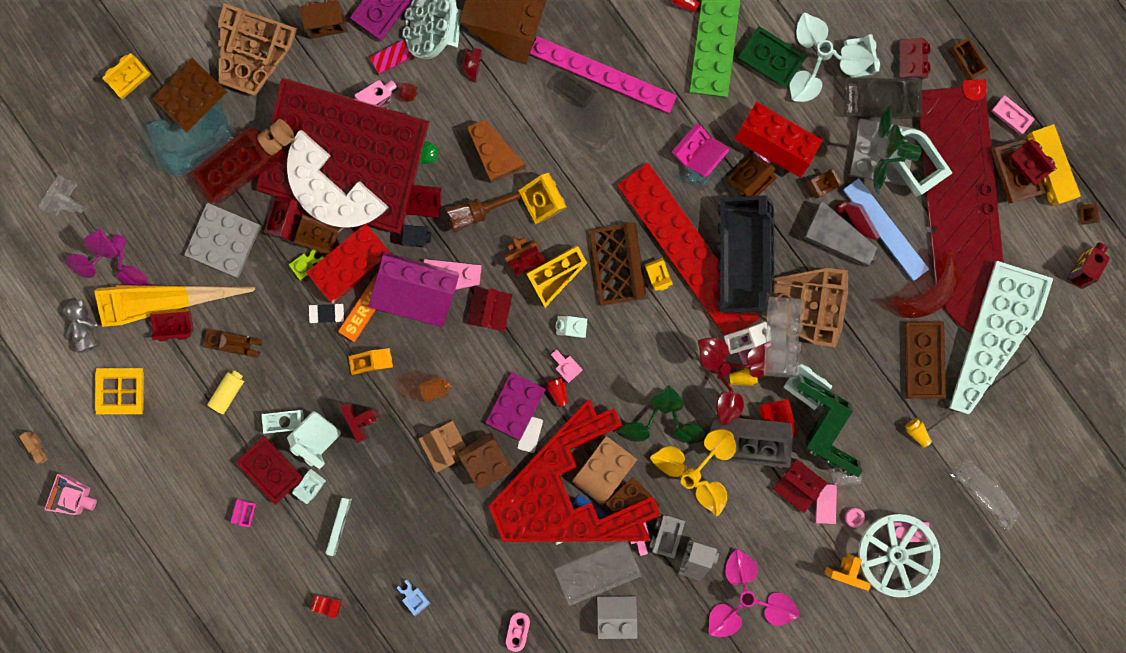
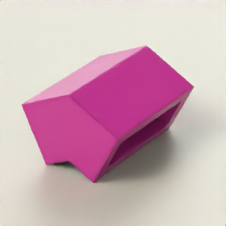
(243, 512)

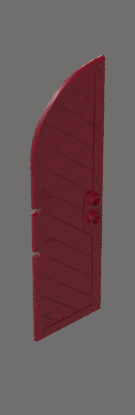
(965, 201)

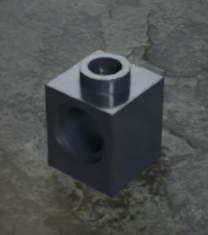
(416, 236)

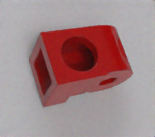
(326, 605)

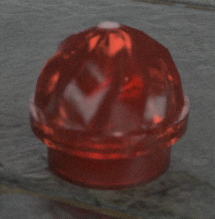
(408, 92)

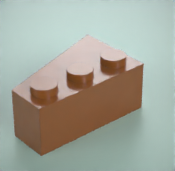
(494, 152)

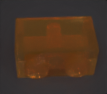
(435, 389)

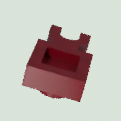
(528, 260)

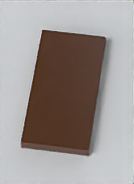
(925, 360)

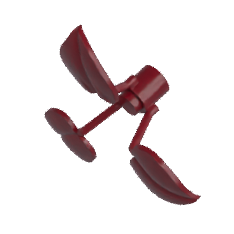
(712, 354)

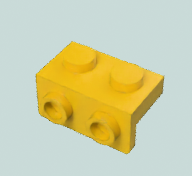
(126, 75)

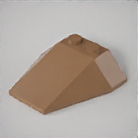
(824, 302)

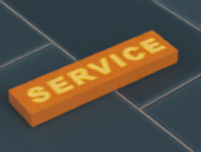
(359, 315)

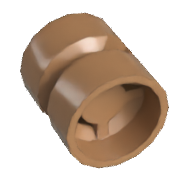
(276, 136)

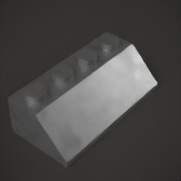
(759, 441)

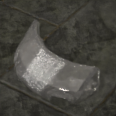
(987, 493)

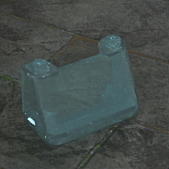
(185, 151)

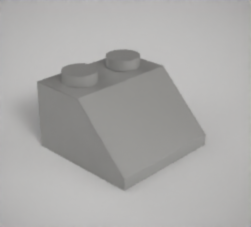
(617, 617)

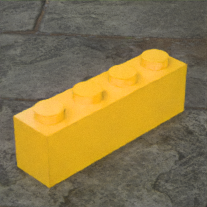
(1060, 183)

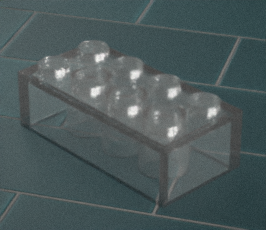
(783, 337)
(597, 572)

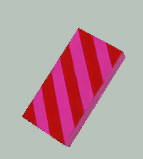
(391, 57)

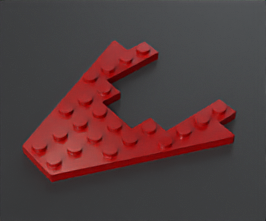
(537, 503)

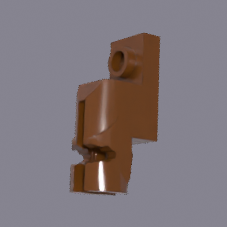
(231, 343)

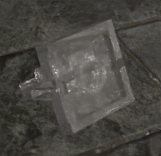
(59, 197)

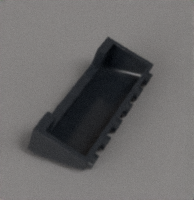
(746, 255)

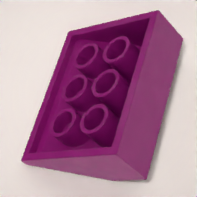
(413, 289)

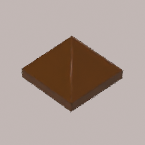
(1089, 213)

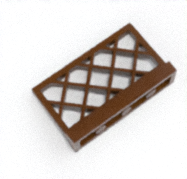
(633, 256)

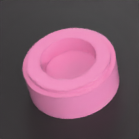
(854, 517)

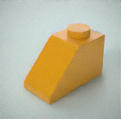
(370, 361)

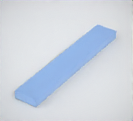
(888, 232)

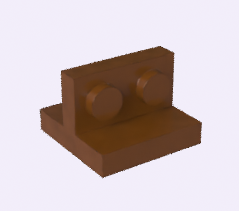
(751, 176)

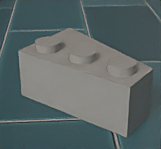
(698, 559)

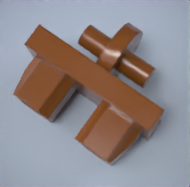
(520, 249)

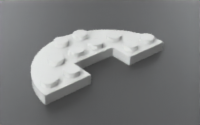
(320, 195)

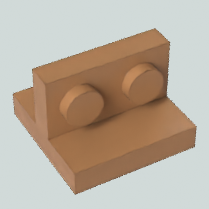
(443, 446)

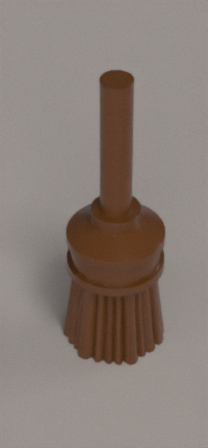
(475, 211)

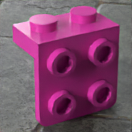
(700, 151)

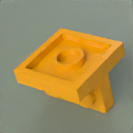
(849, 572)

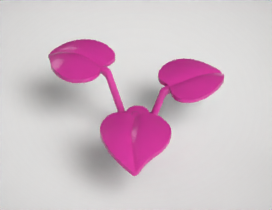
(742, 569)

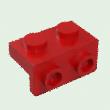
(778, 412)

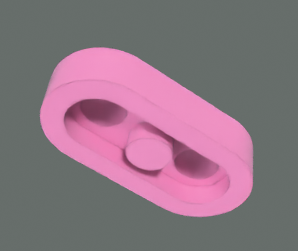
(518, 631)

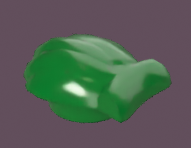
(429, 153)

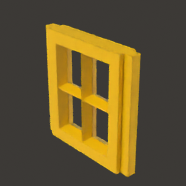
(119, 373)

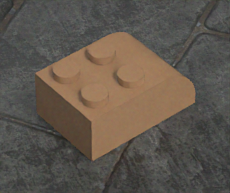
(604, 470)

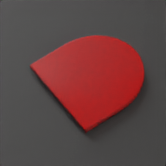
(974, 89)

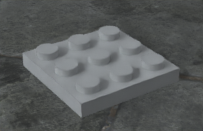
(870, 149)
(222, 240)

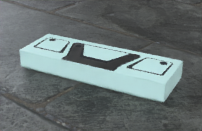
(338, 526)

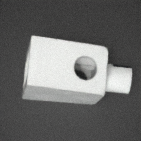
(756, 336)

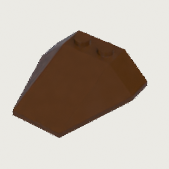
(504, 24)

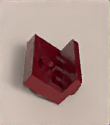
(914, 58)
(1033, 162)
(425, 201)
(171, 324)

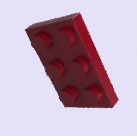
(270, 470)

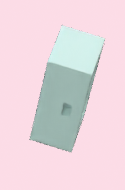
(271, 421)

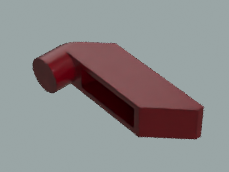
(859, 218)

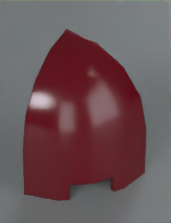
(471, 63)

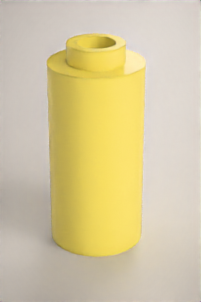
(226, 392)

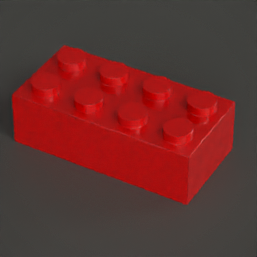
(778, 139)
(348, 264)

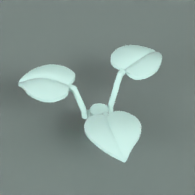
(815, 31)

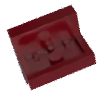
(284, 218)
(490, 309)
(357, 422)
(800, 486)

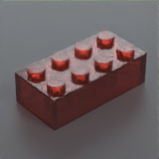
(233, 166)

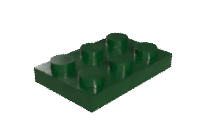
(772, 57)

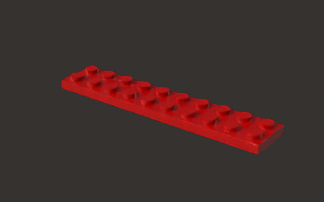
(680, 243)

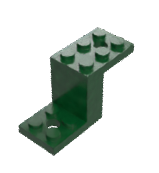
(828, 426)

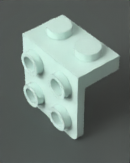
(313, 438)

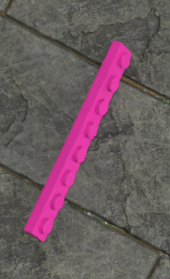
(603, 75)

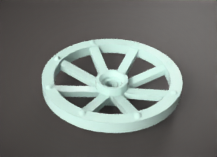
(903, 555)

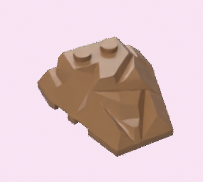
(250, 48)

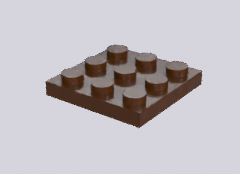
(189, 95)

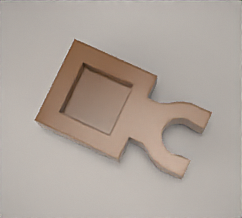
(32, 444)

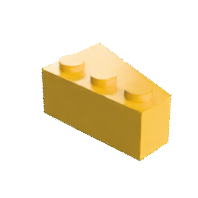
(556, 273)

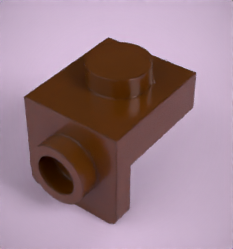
(824, 183)

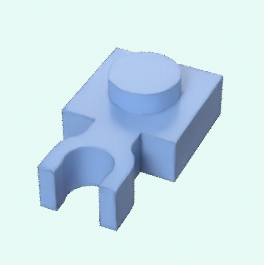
(415, 599)

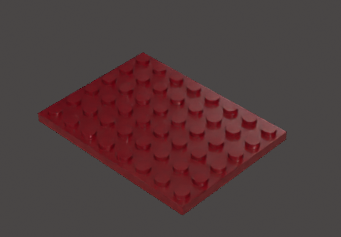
(364, 145)

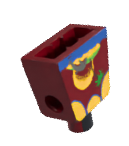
(1089, 266)

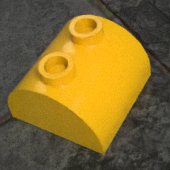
(542, 198)

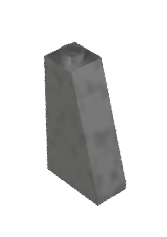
(838, 236)

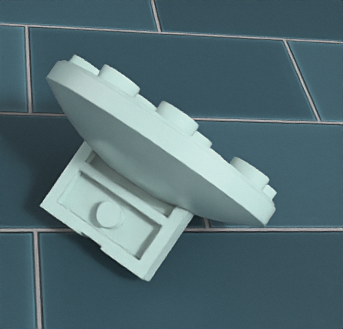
(431, 27)

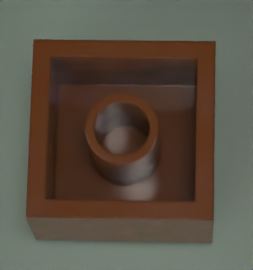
(323, 18)
(485, 461)

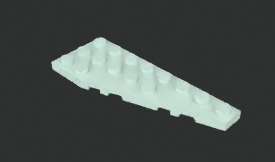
(1006, 316)

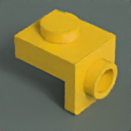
(658, 274)

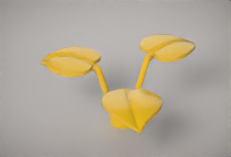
(712, 495)

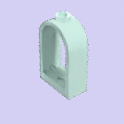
(934, 178)

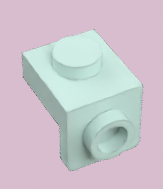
(571, 326)
(309, 486)

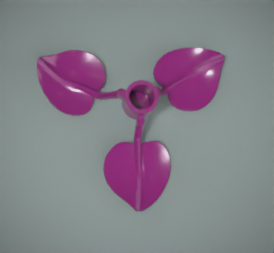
(100, 244)

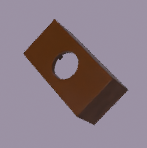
(967, 48)

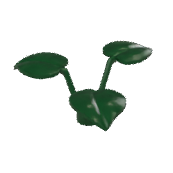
(895, 141)
(665, 401)

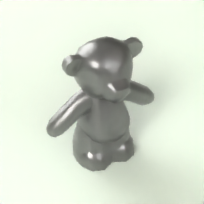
(81, 327)

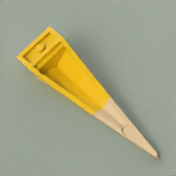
(131, 303)

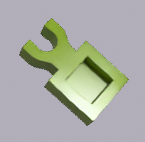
(304, 264)

